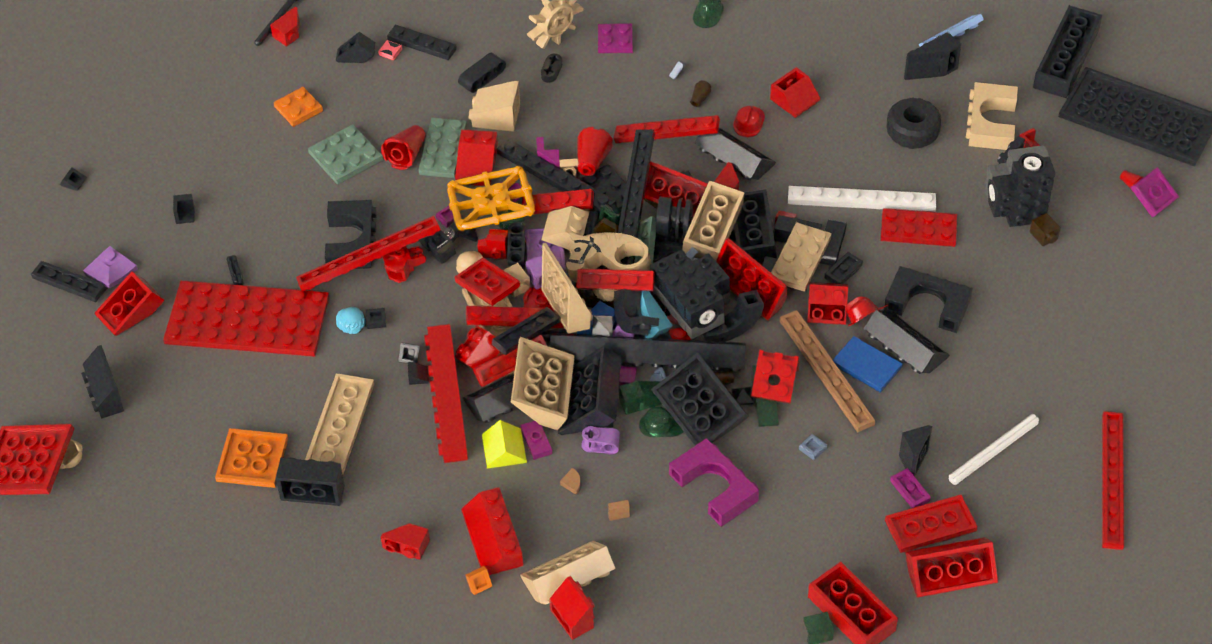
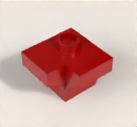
(494, 245)

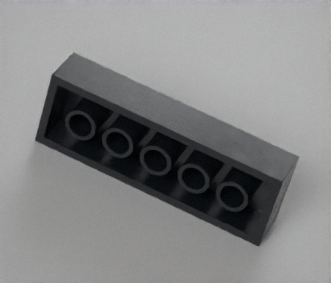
(1067, 51)

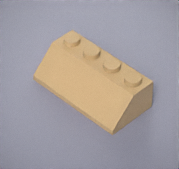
(581, 564)

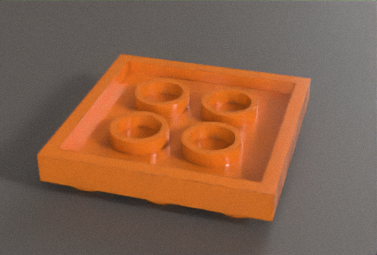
(251, 457)

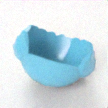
(350, 320)

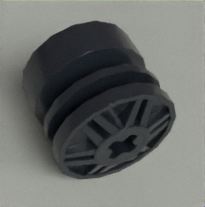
(673, 216)

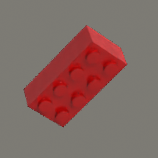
(852, 606)

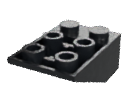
(933, 58)

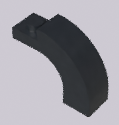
(629, 315)
(739, 319)

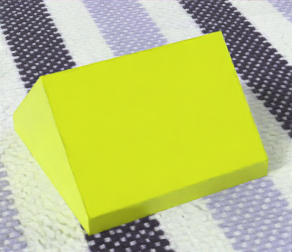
(503, 445)

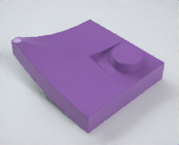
(110, 268)

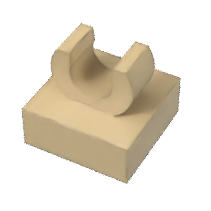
(569, 165)

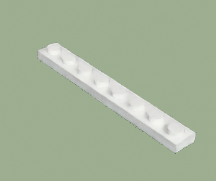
(861, 198)

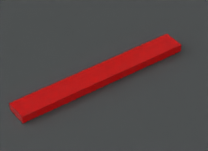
(1112, 481)

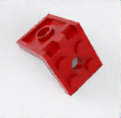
(775, 364)

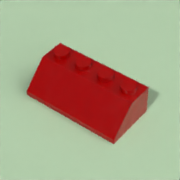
(673, 184)
(492, 532)
(952, 566)

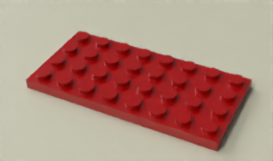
(247, 318)

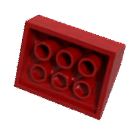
(750, 275)

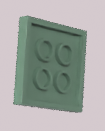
(345, 154)

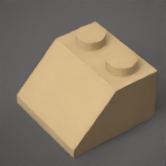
(562, 223)

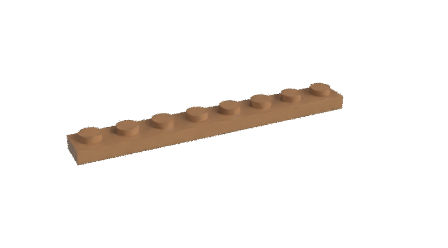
(827, 371)

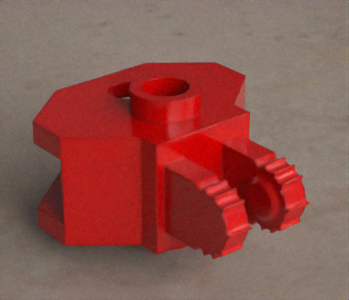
(402, 262)

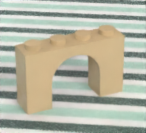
(985, 98)

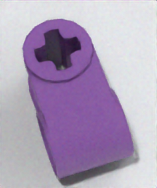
(602, 440)

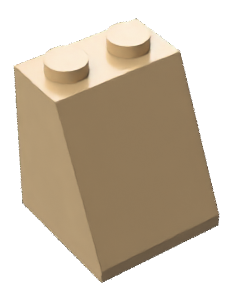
(496, 107)

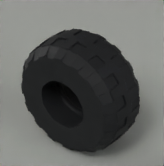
(913, 123)

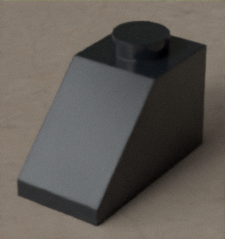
(356, 49)

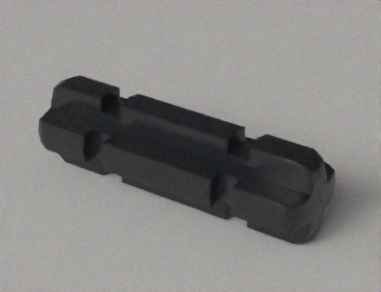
(234, 270)

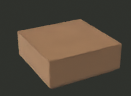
(618, 510)

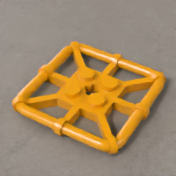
(482, 195)

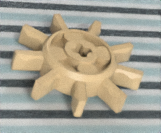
(553, 21)

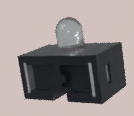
(440, 244)

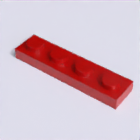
(553, 201)
(615, 279)
(499, 366)

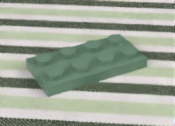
(441, 147)

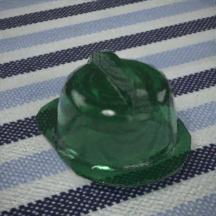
(708, 13)
(659, 423)

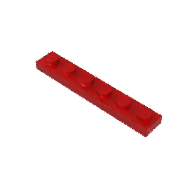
(670, 128)
(500, 315)

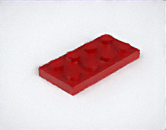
(918, 227)
(930, 523)

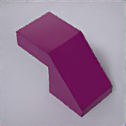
(551, 156)

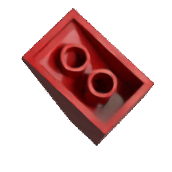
(476, 154)
(129, 304)

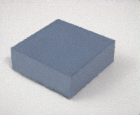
(813, 447)

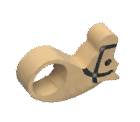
(605, 250)

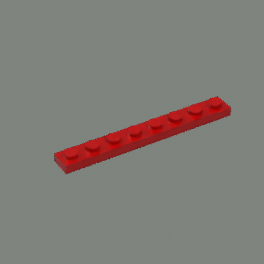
(368, 253)

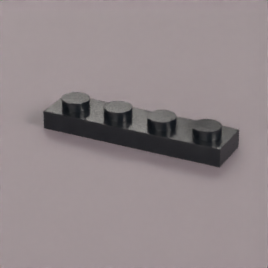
(421, 42)
(68, 281)
(526, 329)

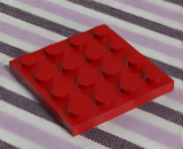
(32, 457)

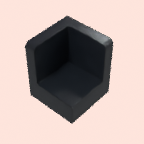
(183, 208)

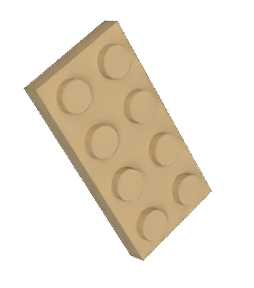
(801, 256)

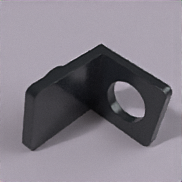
(468, 233)

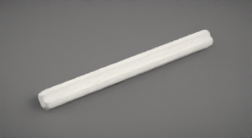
(993, 449)

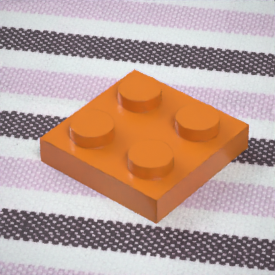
(298, 106)

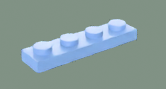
(959, 28)

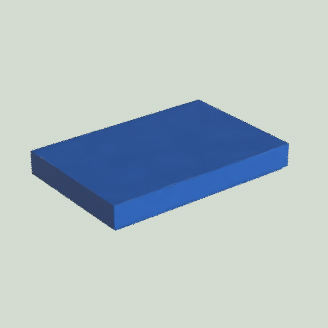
(867, 364)

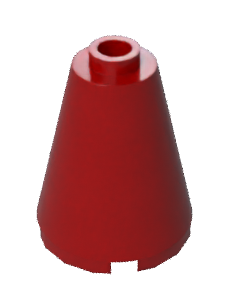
(403, 147)
(592, 149)

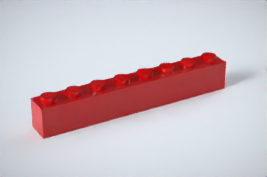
(447, 394)

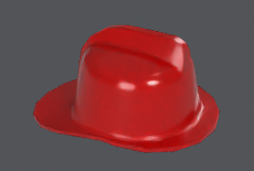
(748, 121)
(859, 308)

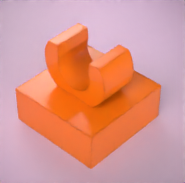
(478, 580)

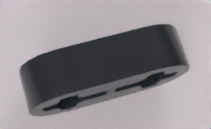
(548, 67)

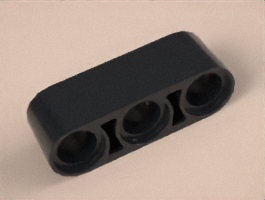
(482, 72)
(516, 244)
(833, 249)

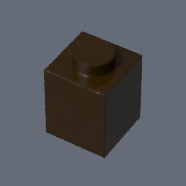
(1045, 229)

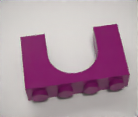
(706, 459)

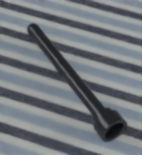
(267, 29)

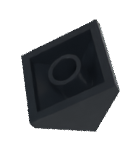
(915, 447)

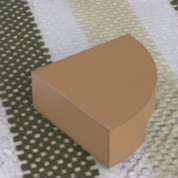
(571, 481)

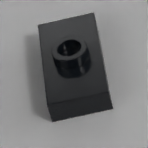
(843, 269)

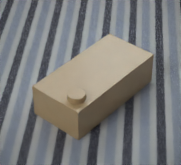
(713, 220)

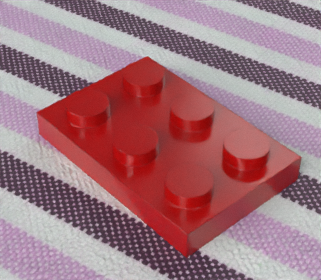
(487, 281)

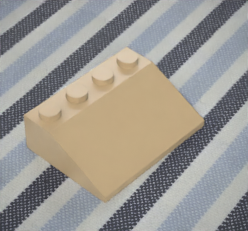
(562, 294)
(542, 383)

